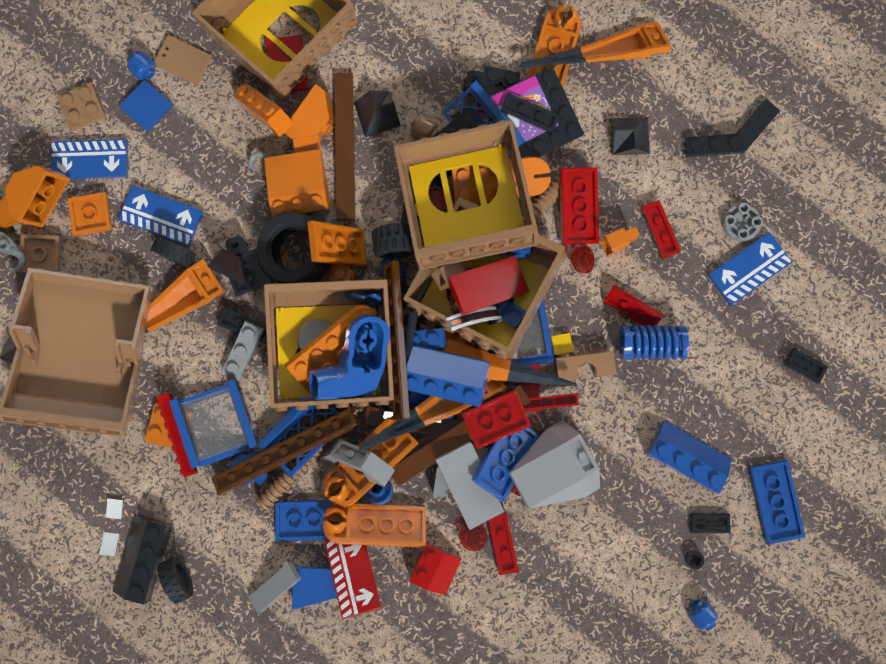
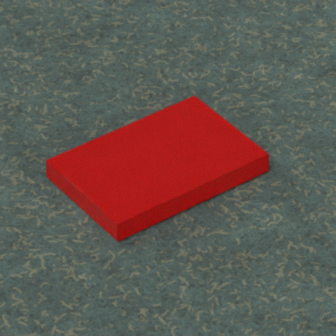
(295, 44)
(496, 419)

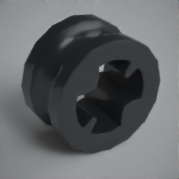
(701, 559)

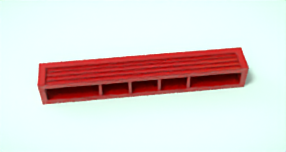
(552, 402)
(174, 435)

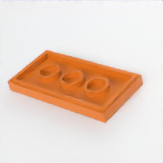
(337, 244)

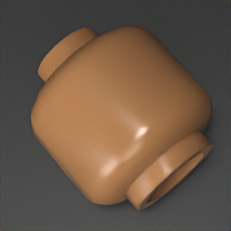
(424, 127)

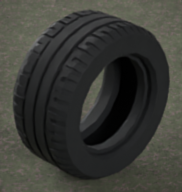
(269, 250)

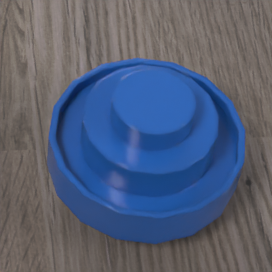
(379, 494)

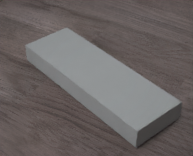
(274, 587)

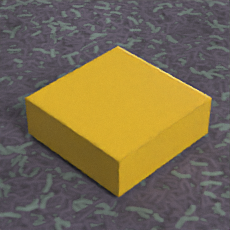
(561, 344)

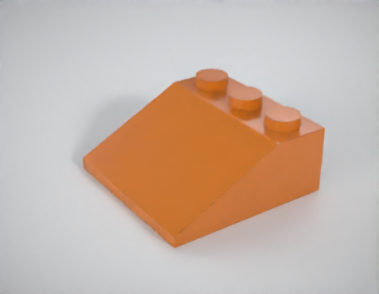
(297, 182)

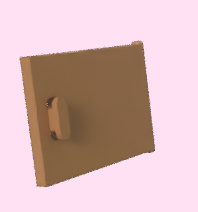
(182, 60)

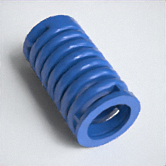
(668, 342)

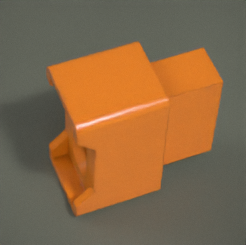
(619, 240)

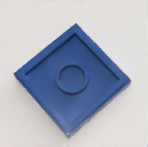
(146, 105)

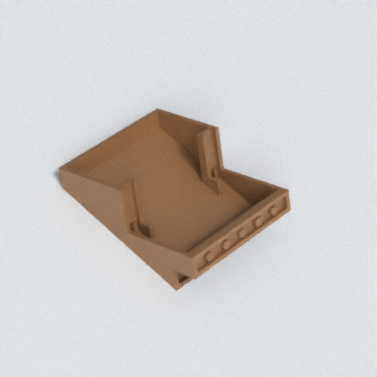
(76, 352)

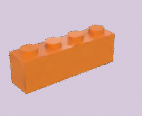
(263, 109)

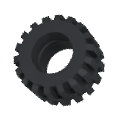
(392, 240)

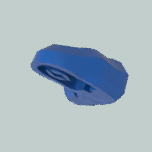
(359, 362)

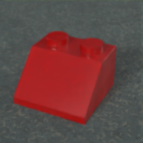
(435, 569)

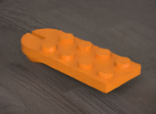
(557, 39)
(465, 184)
(326, 348)
(353, 481)
(376, 525)

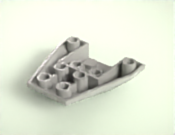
(556, 468)

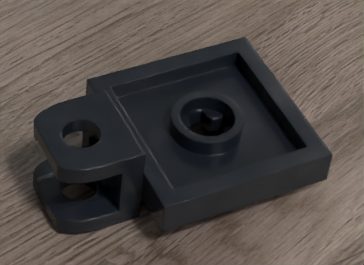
(490, 77)
(250, 259)

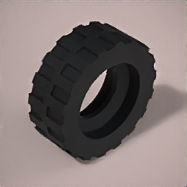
(173, 252)
(175, 580)

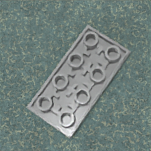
(473, 501)

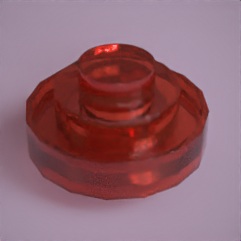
(583, 259)
(473, 539)

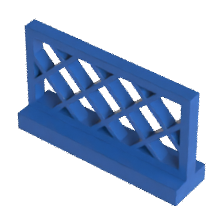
(487, 104)
(287, 425)

